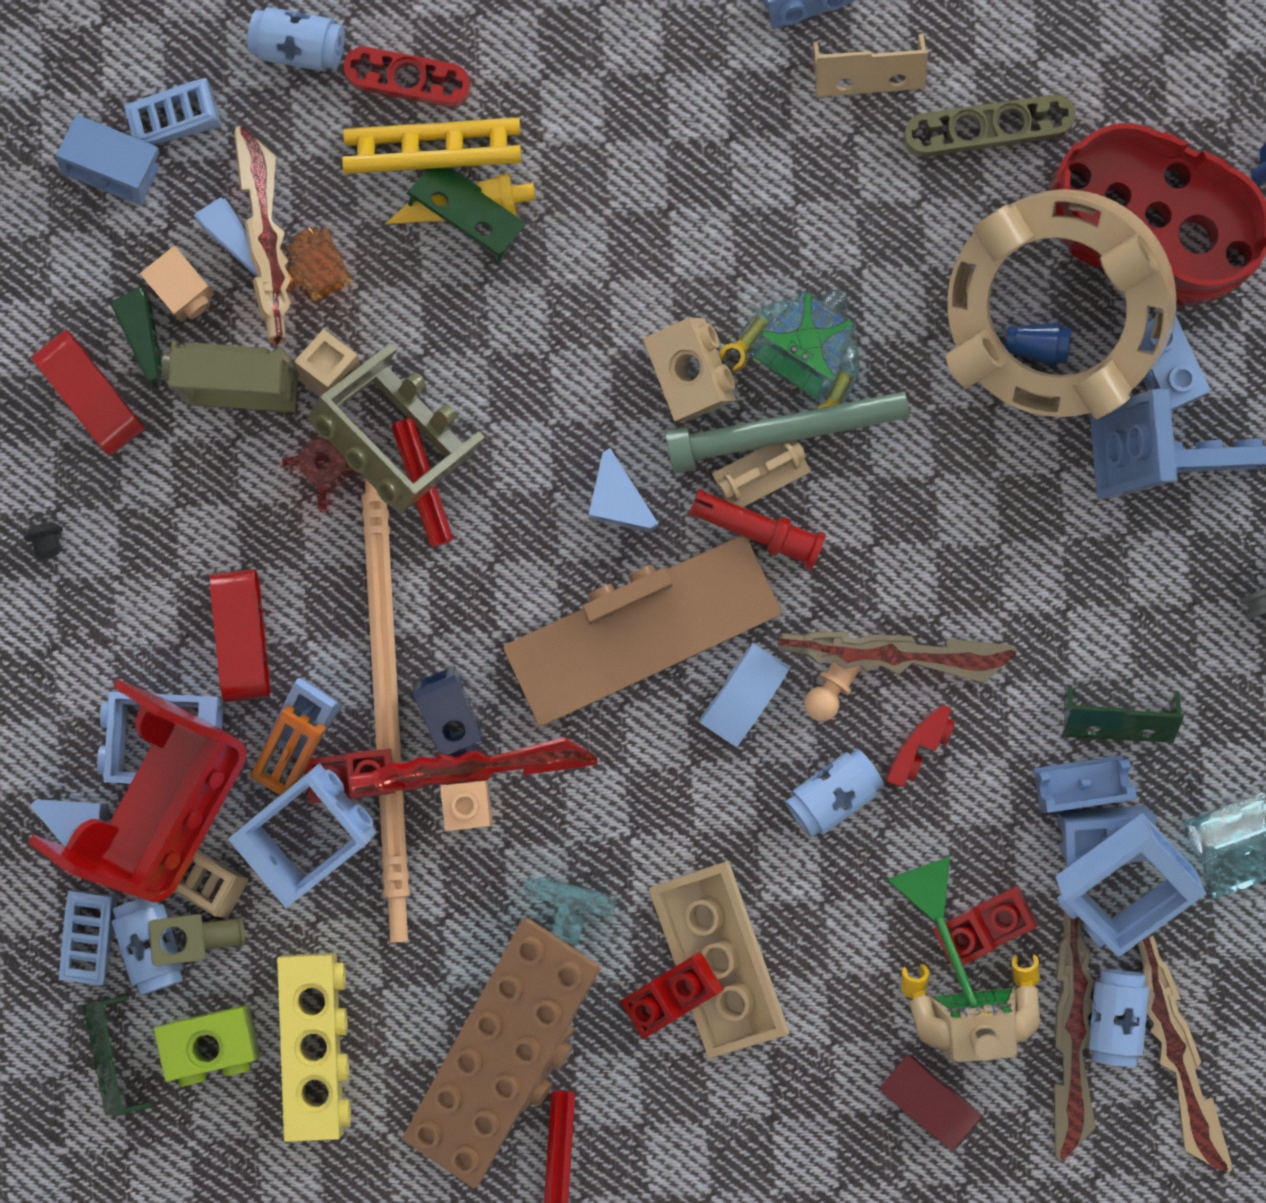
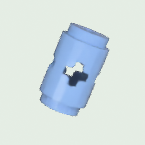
(278, 37)
(814, 802)
(133, 933)
(1118, 994)

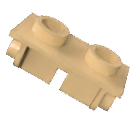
(761, 472)

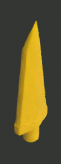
(496, 188)

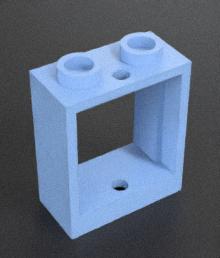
(114, 718)
(272, 863)
(1150, 911)

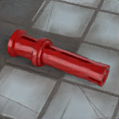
(777, 535)

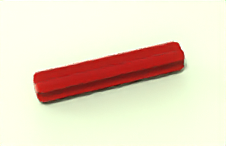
(416, 466)
(559, 1146)

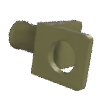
(197, 936)

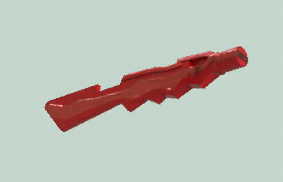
(473, 767)

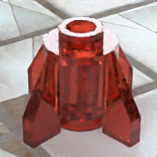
(322, 478)

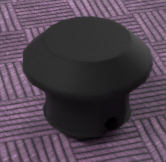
(45, 539)

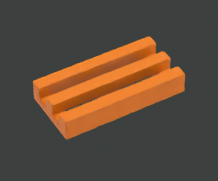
(301, 727)

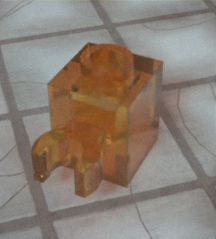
(316, 264)

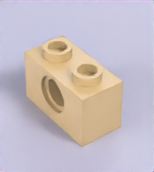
(670, 353)

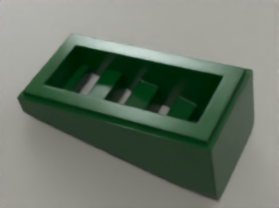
(138, 324)

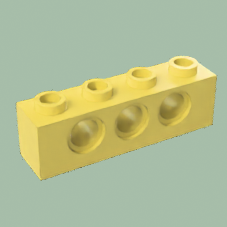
(302, 1117)

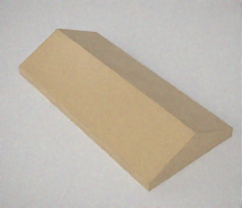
(709, 916)

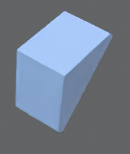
(617, 499)
(312, 702)
(66, 816)

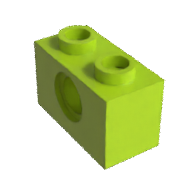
(179, 1045)

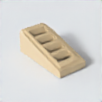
(228, 893)

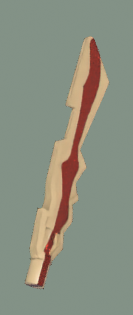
(264, 237)
(1178, 1053)

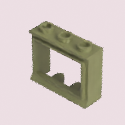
(232, 376)
(365, 456)

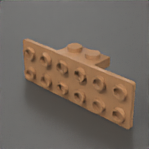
(641, 628)
(503, 1053)

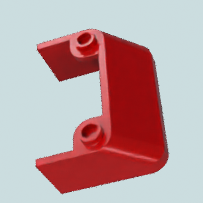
(163, 809)

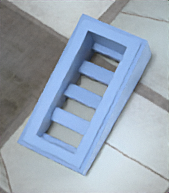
(181, 94)
(226, 229)
(72, 918)

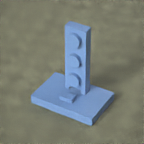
(1138, 449)

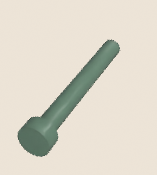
(687, 447)

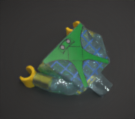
(805, 344)

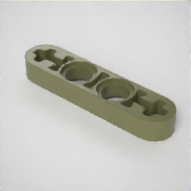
(989, 130)

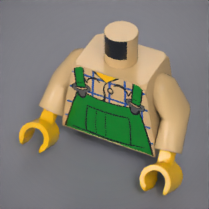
(979, 1032)

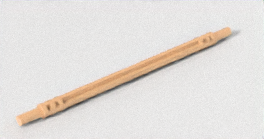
(386, 708)

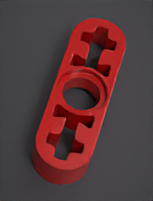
(373, 81)

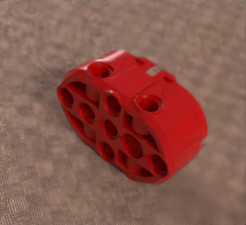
(1213, 196)

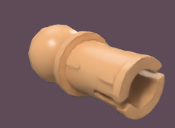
(823, 701)

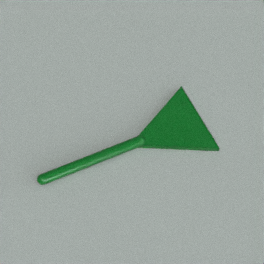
(927, 890)

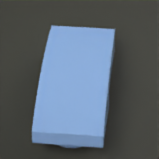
(744, 694)

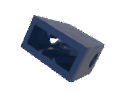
(444, 699)

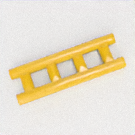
(412, 134)

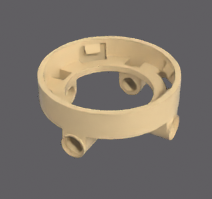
(1133, 265)

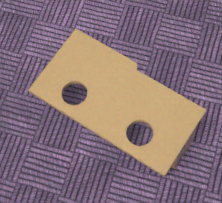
(869, 71)

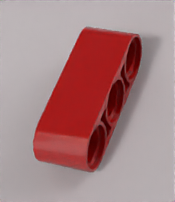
(88, 392)
(240, 635)

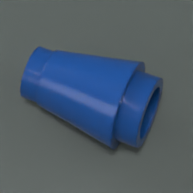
(1040, 342)

